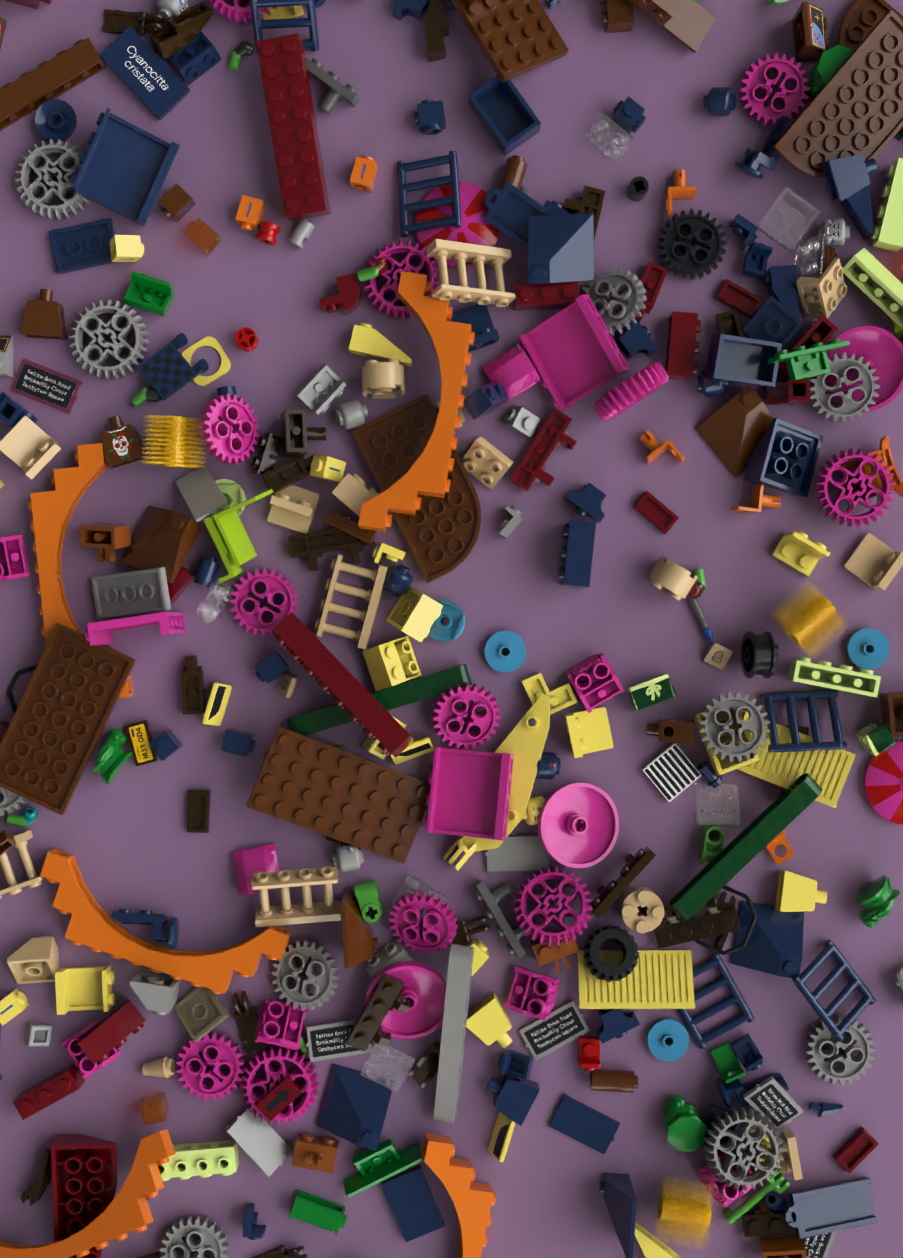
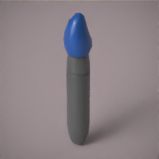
(707, 632)

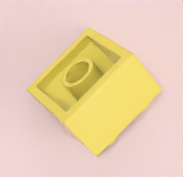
(414, 614)

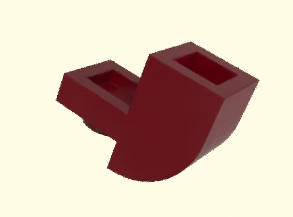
(348, 296)
(789, 393)

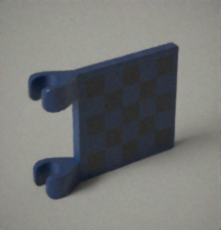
(168, 369)

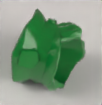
(827, 66)
(112, 756)
(877, 900)
(683, 1124)

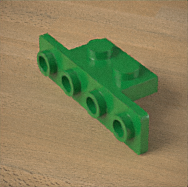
(808, 363)
(380, 1165)

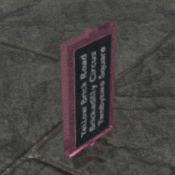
(46, 386)

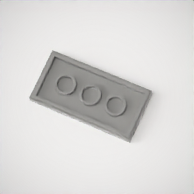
(131, 593)

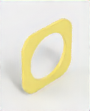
(225, 362)

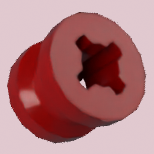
(268, 233)
(244, 335)

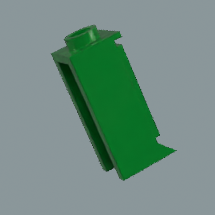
(318, 1211)

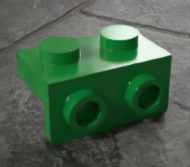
(149, 294)

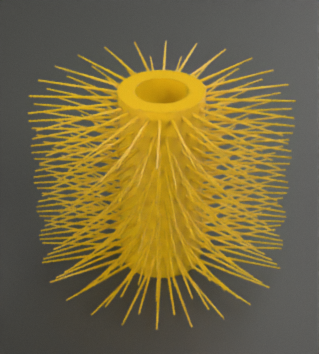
(174, 442)
(809, 619)
(683, 1212)

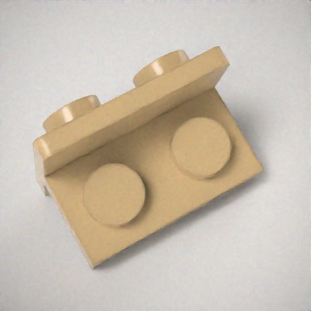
(486, 462)
(293, 508)

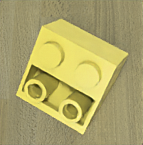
(391, 663)

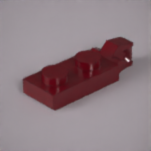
(652, 283)

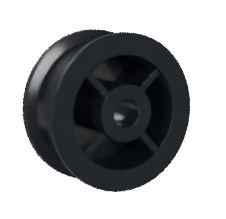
(758, 654)

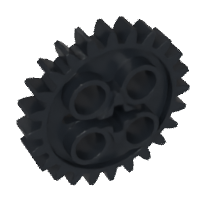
(695, 225)

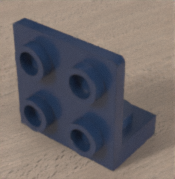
(481, 324)

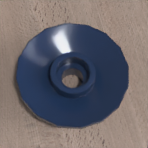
(49, 113)

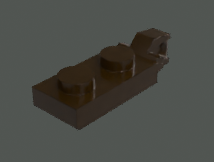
(287, 473)
(192, 687)

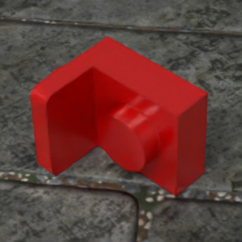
(589, 1053)

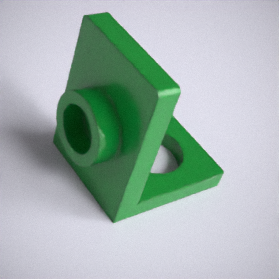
(727, 1062)

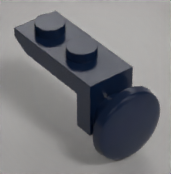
(767, 156)
(161, 930)
(737, 1090)

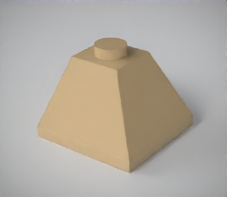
(35, 961)

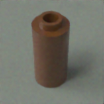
(513, 172)
(613, 1080)

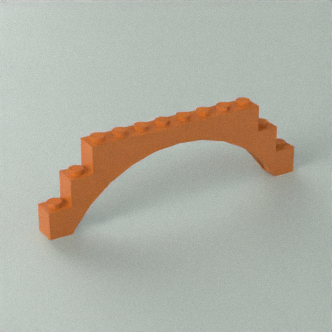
(431, 469)
(50, 519)
(96, 929)
(470, 1198)
(124, 1214)

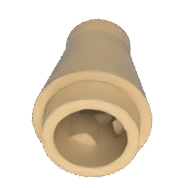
(161, 1067)

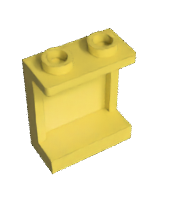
(84, 988)

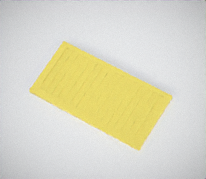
(826, 767)
(658, 982)

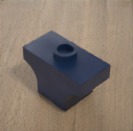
(410, 8)
(637, 340)
(12, 411)
(587, 502)
(615, 1023)

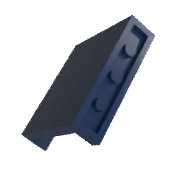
(123, 167)

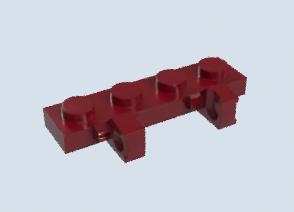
(550, 436)

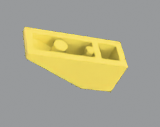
(372, 344)
(650, 1246)

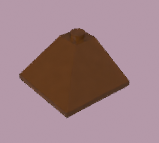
(737, 429)
(161, 541)
(357, 933)

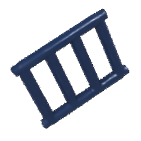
(310, 22)
(453, 200)
(810, 697)
(736, 997)
(812, 997)

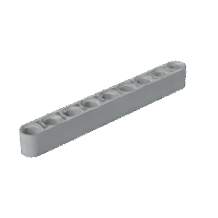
(453, 1033)

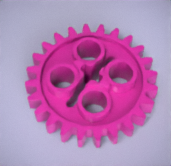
(758, 80)
(229, 429)
(274, 585)
(447, 712)
(408, 922)
(195, 1076)

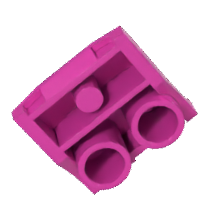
(513, 372)
(13, 558)
(596, 686)
(254, 861)
(532, 993)
(279, 1024)
(79, 1058)
(723, 1194)

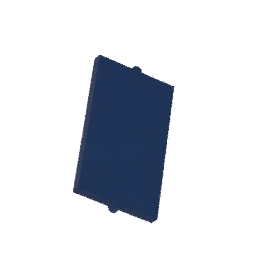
(584, 1124)

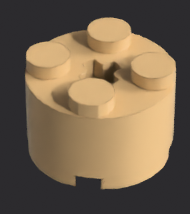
(383, 379)
(672, 577)
(635, 919)

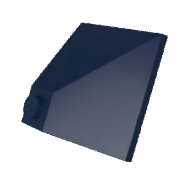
(560, 248)
(785, 458)
(773, 943)
(354, 1107)
(621, 1205)

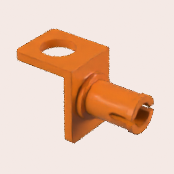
(679, 191)
(657, 449)
(759, 499)
(780, 840)

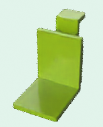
(232, 537)

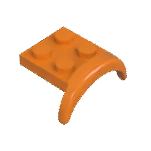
(883, 453)

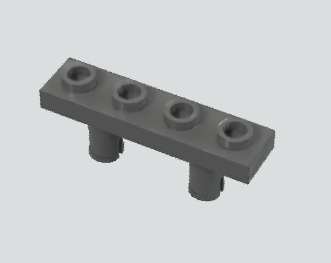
(336, 89)
(492, 910)

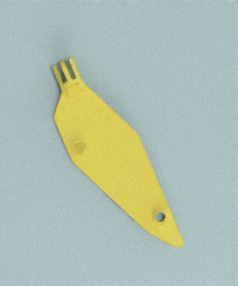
(527, 746)

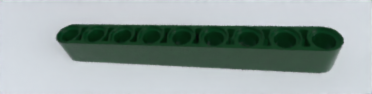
(389, 698)
(746, 846)

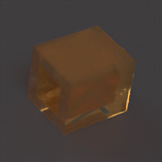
(202, 236)
(154, 1108)

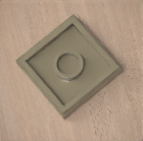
(200, 1012)

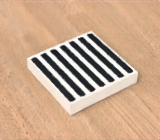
(671, 772)

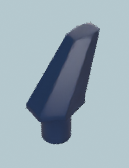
(825, 1108)

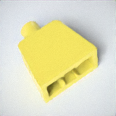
(797, 893)
(490, 1022)

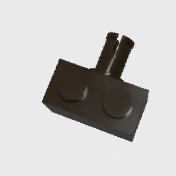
(296, 433)

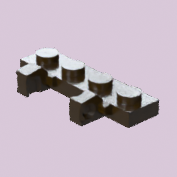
(589, 203)
(313, 544)
(628, 874)
(714, 923)
(384, 998)
(765, 1222)

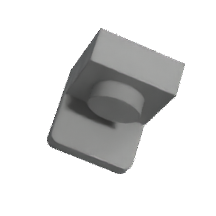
(509, 525)

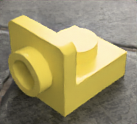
(392, 553)

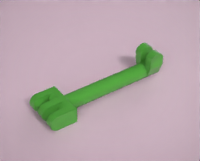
(776, 1182)

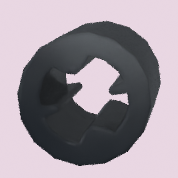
(641, 182)

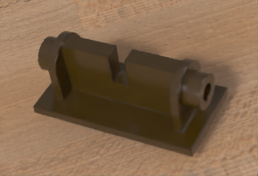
(267, 446)

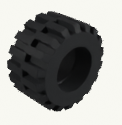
(626, 943)

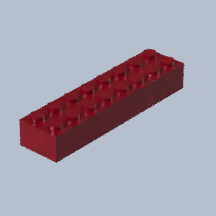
(293, 127)
(338, 680)

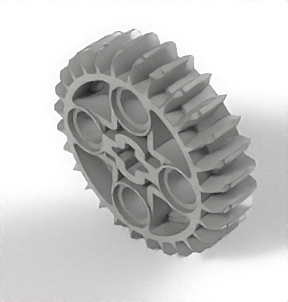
(45, 173)
(102, 330)
(745, 1157)

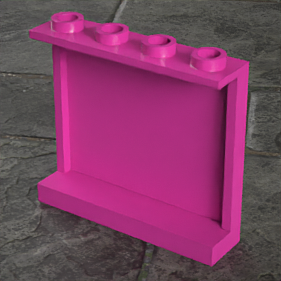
(574, 353)
(101, 632)
(469, 793)

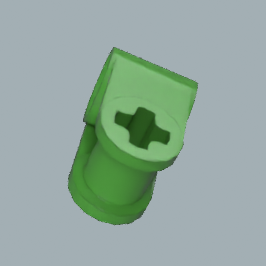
(710, 847)
(368, 896)

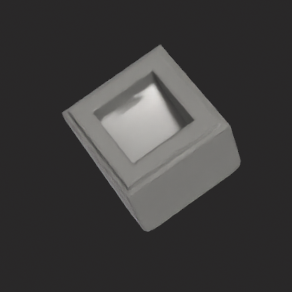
(37, 1034)

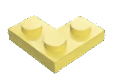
(559, 697)

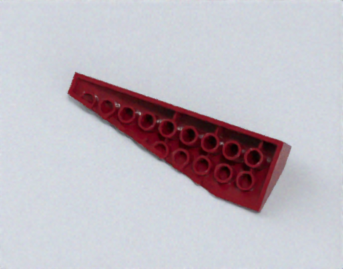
(81, 1183)

